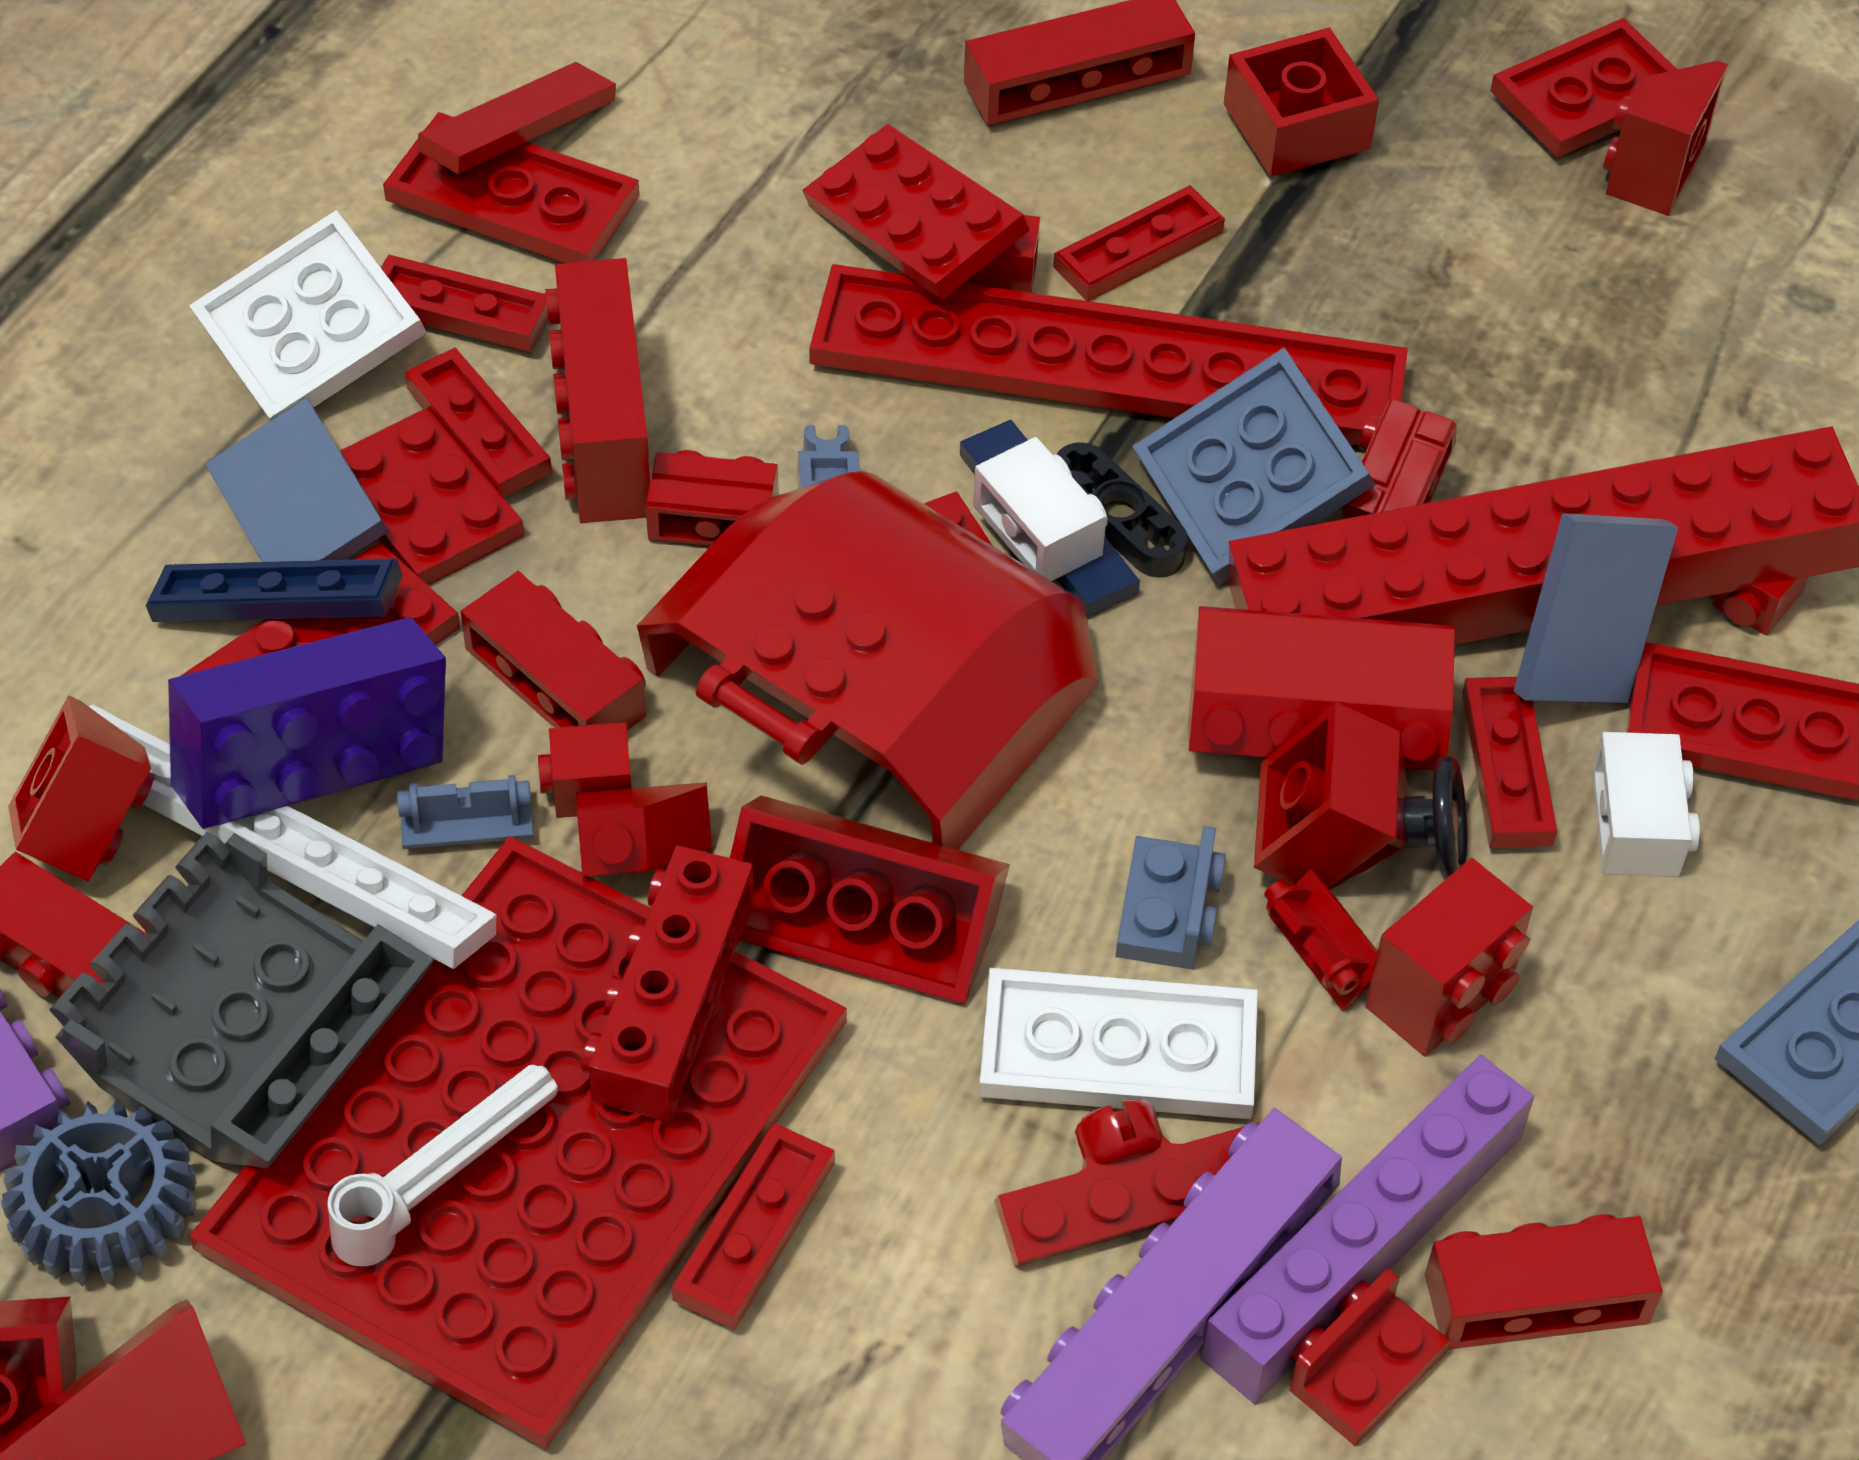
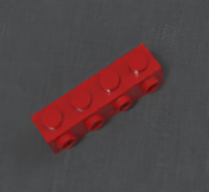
(1077, 58)
(670, 983)

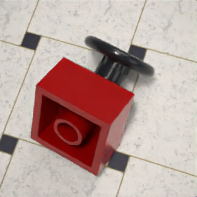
(1343, 805)

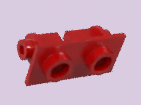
(1323, 936)

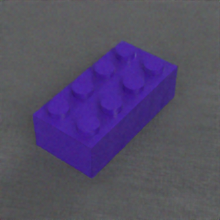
(306, 721)

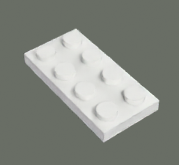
(1119, 1042)

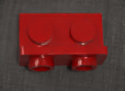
(1365, 1358)

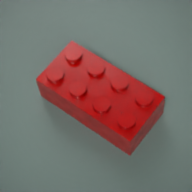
(599, 390)

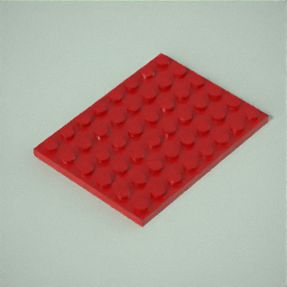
(574, 1219)

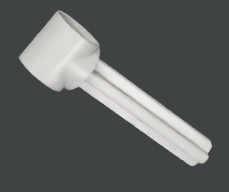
(392, 1196)

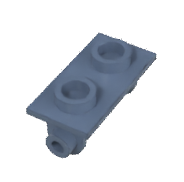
(465, 815)

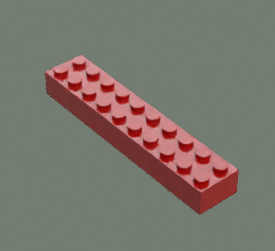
(1481, 558)

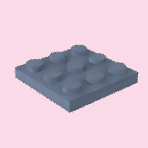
(1253, 461)

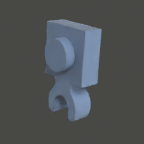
(825, 458)

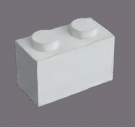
(1040, 509)
(1643, 804)

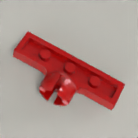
(1126, 1185)

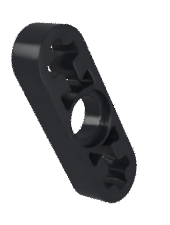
(1127, 533)

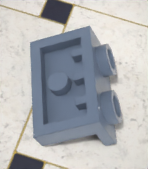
(1166, 900)

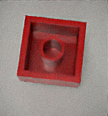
(1300, 101)
(1449, 958)

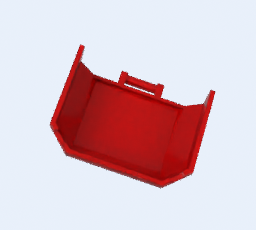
(885, 636)

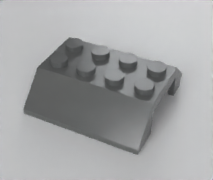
(232, 1005)

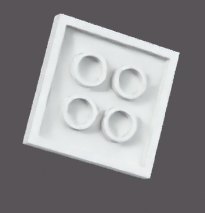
(308, 318)

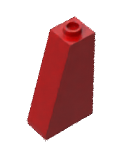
(141, 1402)

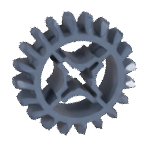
(93, 1228)

